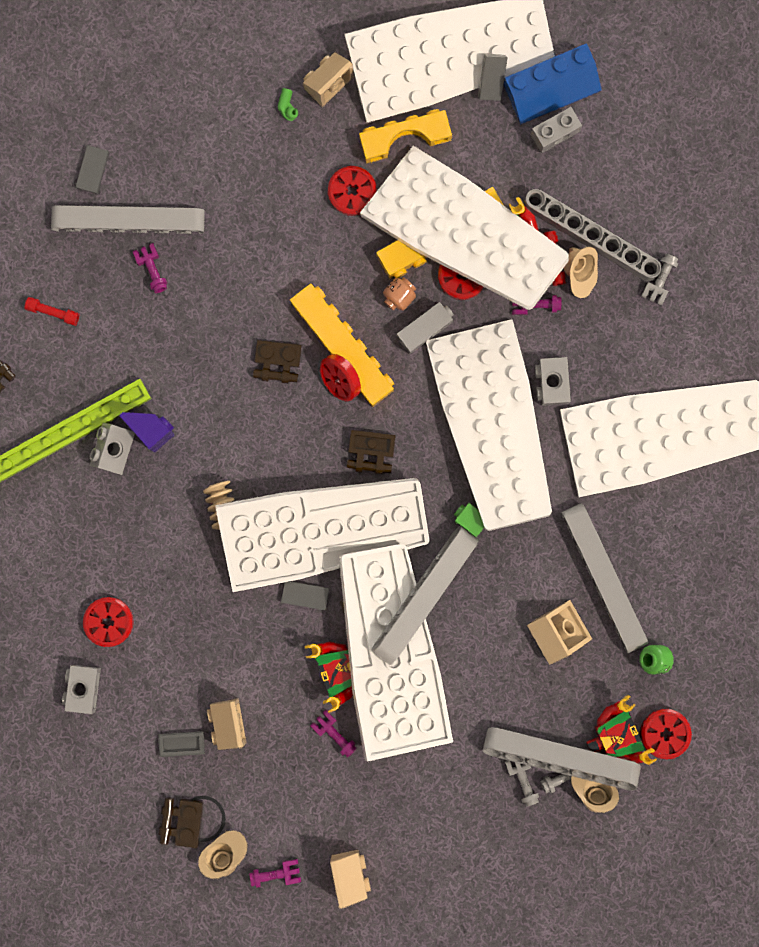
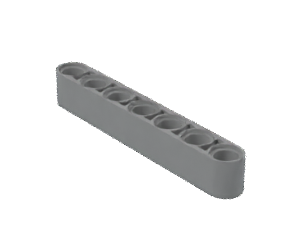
(127, 218)
(604, 236)
(605, 577)
(424, 595)
(561, 758)

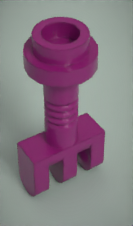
(158, 284)
(554, 303)
(348, 748)
(286, 872)

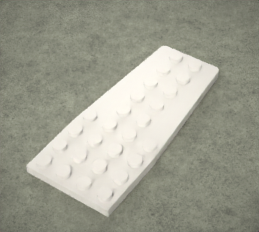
(443, 52)
(464, 229)
(492, 422)
(659, 434)
(308, 530)
(399, 703)

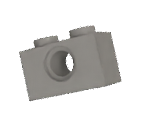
(556, 130)
(559, 369)
(121, 441)
(90, 678)

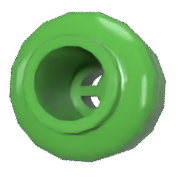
(656, 659)

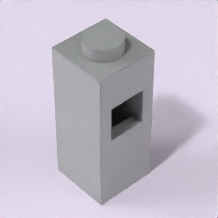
(425, 327)

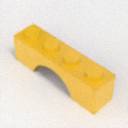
(432, 128)

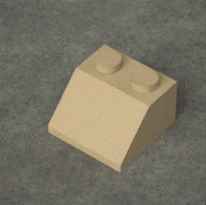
(328, 78)
(559, 632)
(227, 724)
(349, 877)

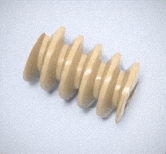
(218, 496)

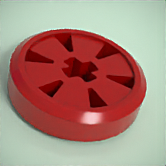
(353, 177)
(455, 287)
(340, 377)
(102, 609)
(676, 743)

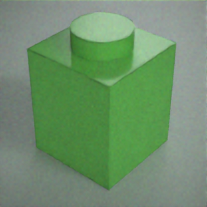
(469, 519)

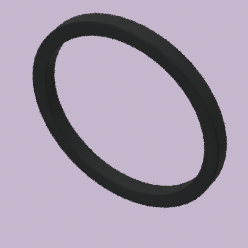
(223, 817)

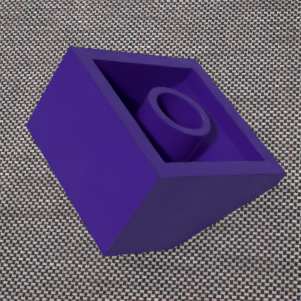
(149, 428)

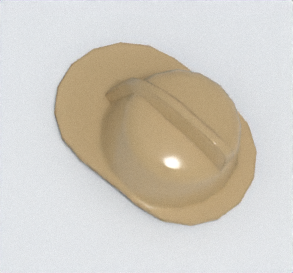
(582, 270)
(595, 796)
(223, 855)

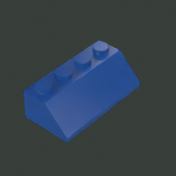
(553, 84)

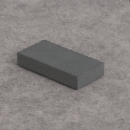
(492, 77)
(92, 169)
(305, 595)
(181, 744)

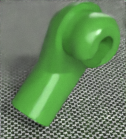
(285, 106)

